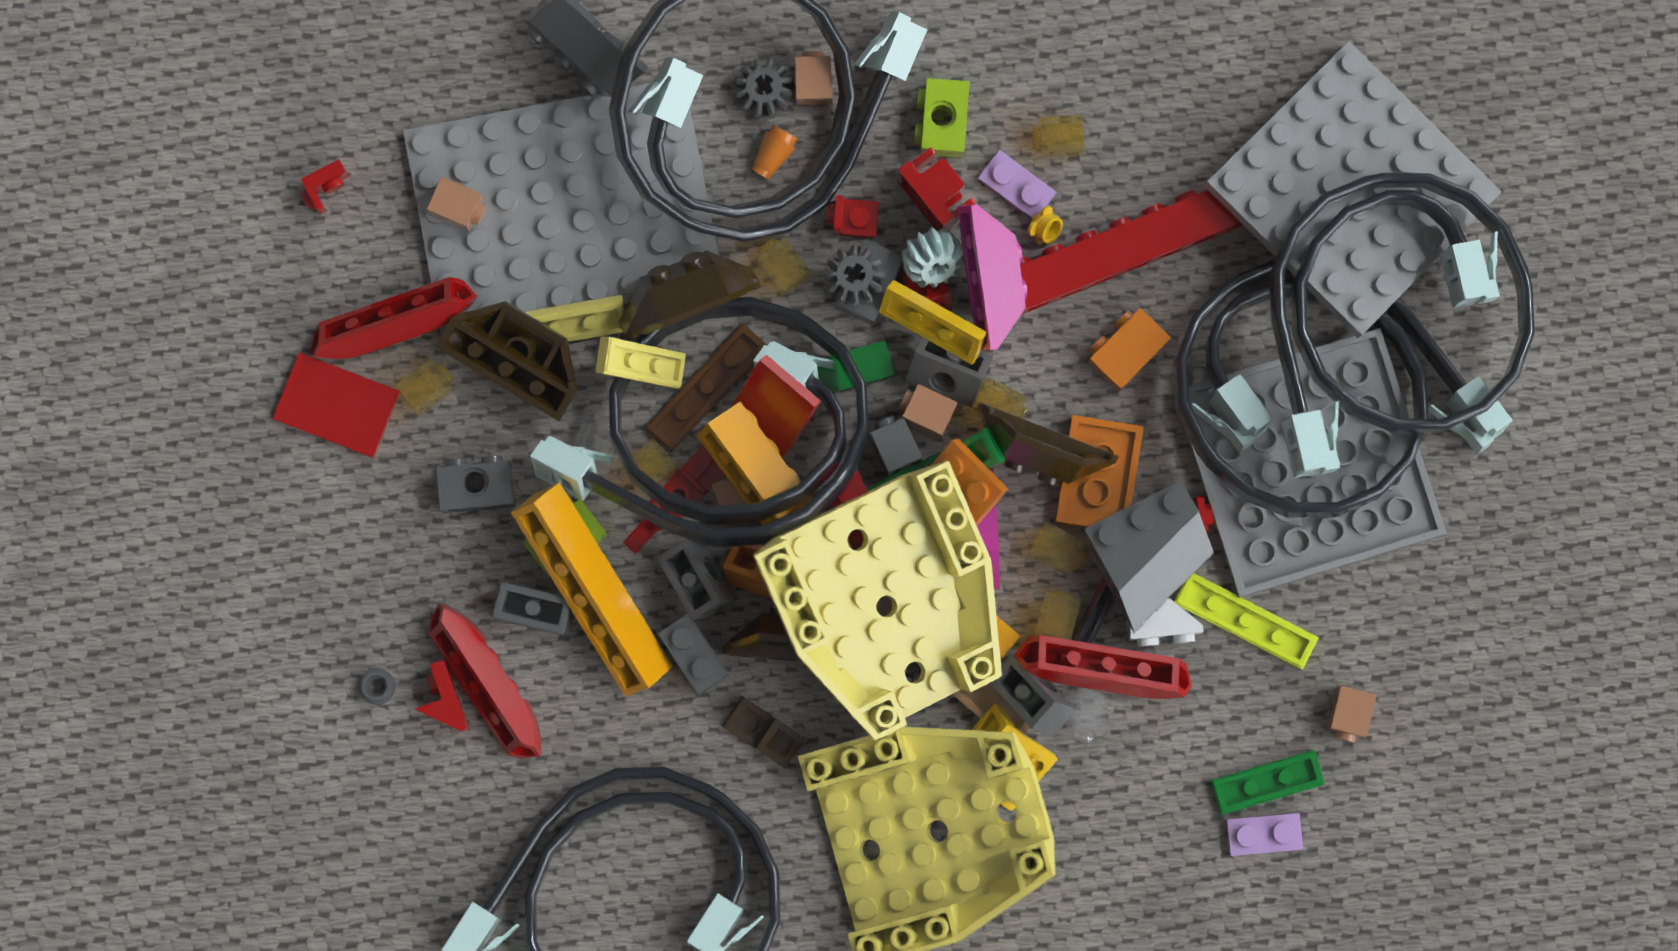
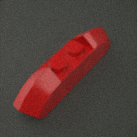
(392, 320)
(1104, 668)
(486, 682)

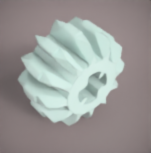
(932, 257)

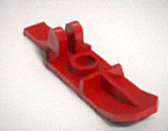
(694, 479)

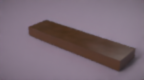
(706, 388)

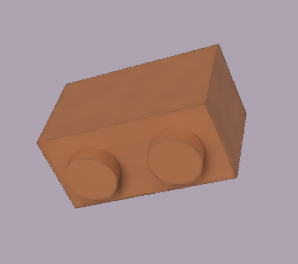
(927, 412)

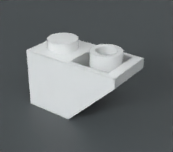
(1165, 622)

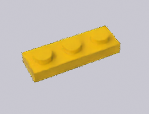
(932, 322)

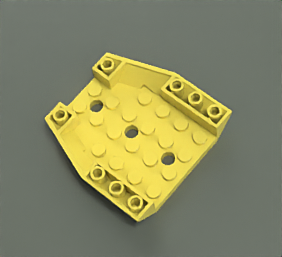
(933, 568)
(892, 792)

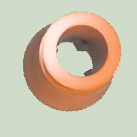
(773, 151)

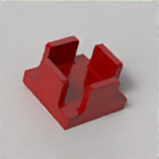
(934, 189)

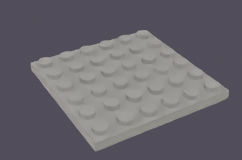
(1327, 135)
(1277, 550)

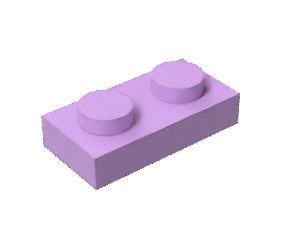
(1016, 185)
(1264, 834)

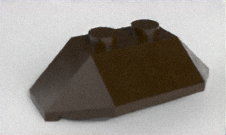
(683, 291)
(514, 354)
(1042, 449)
(762, 639)

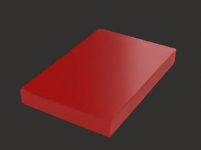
(777, 403)
(336, 405)

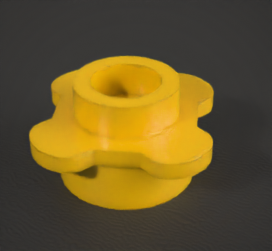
(1045, 226)

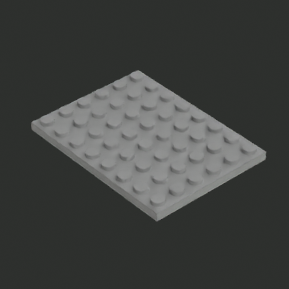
(557, 202)

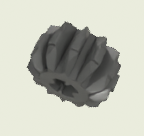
(750, 88)
(859, 287)

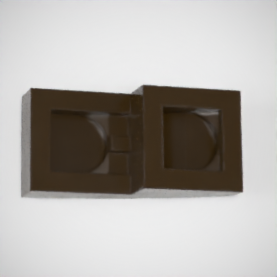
(763, 732)

